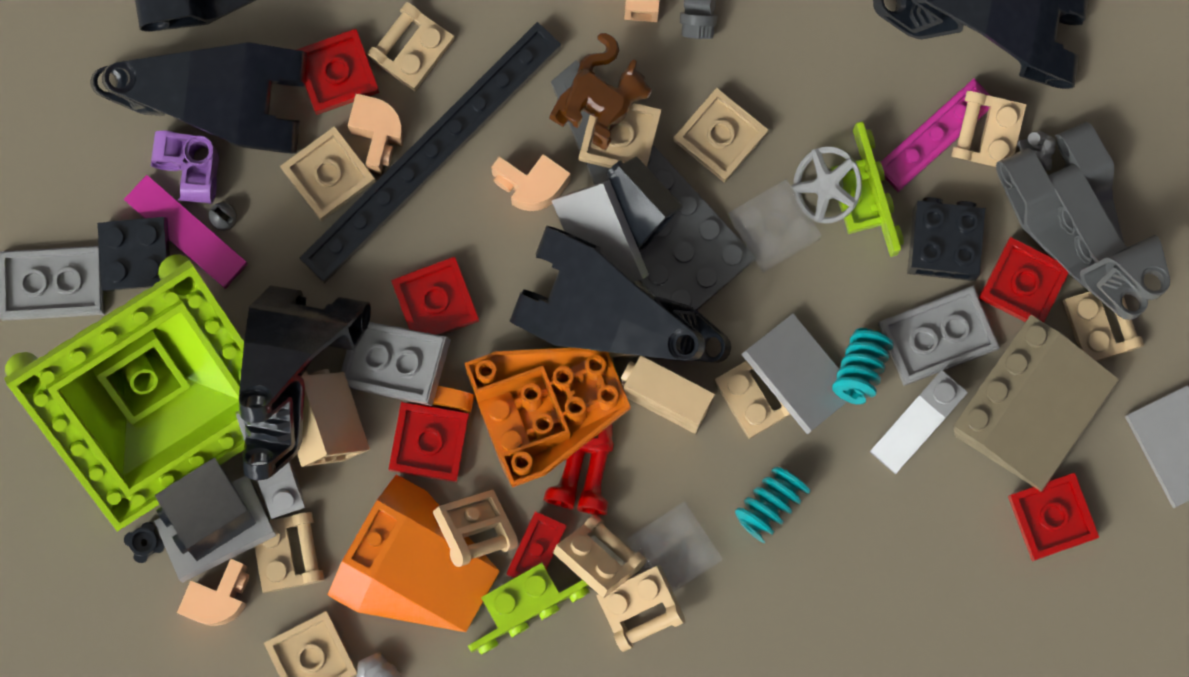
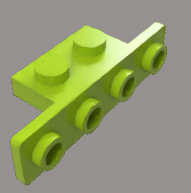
(874, 205)
(521, 601)

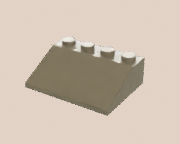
(1035, 403)

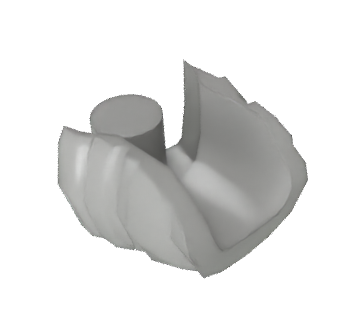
(1042, 145)
(376, 666)

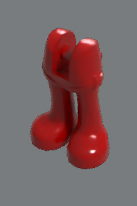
(590, 500)

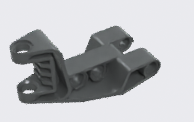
(1078, 222)

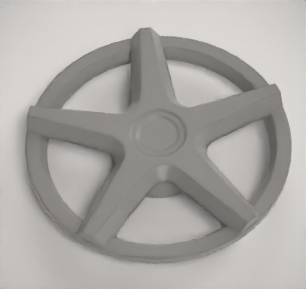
(827, 184)

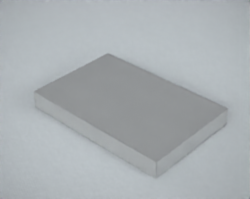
(598, 218)
(50, 283)
(939, 335)
(397, 363)
(796, 372)
(1164, 438)
(185, 564)

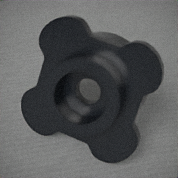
(134, 540)

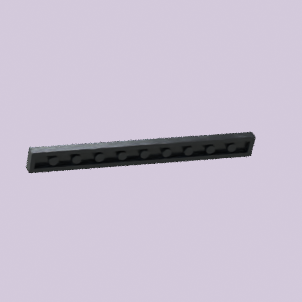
(431, 152)

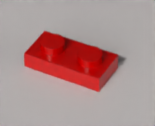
(536, 545)

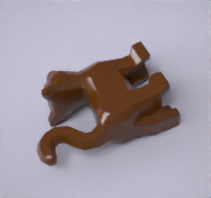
(598, 97)

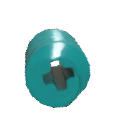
(862, 365)
(770, 502)

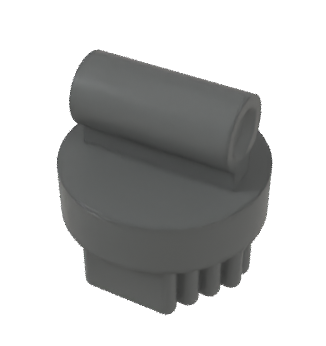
(698, 19)

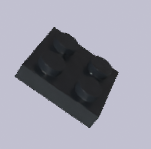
(132, 252)

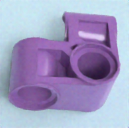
(176, 152)

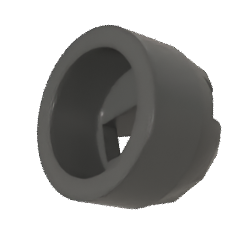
(217, 221)

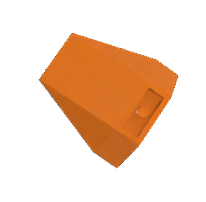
(544, 404)
(404, 565)

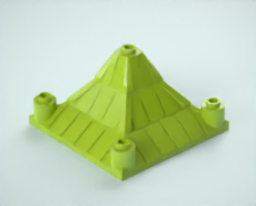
(140, 393)

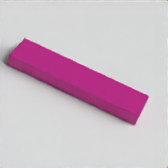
(929, 139)
(187, 232)

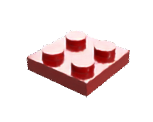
(337, 72)
(1024, 282)
(435, 299)
(428, 442)
(1054, 517)

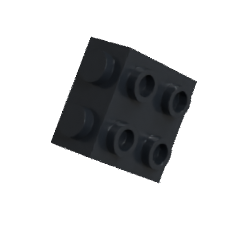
(643, 200)
(946, 239)
(203, 510)

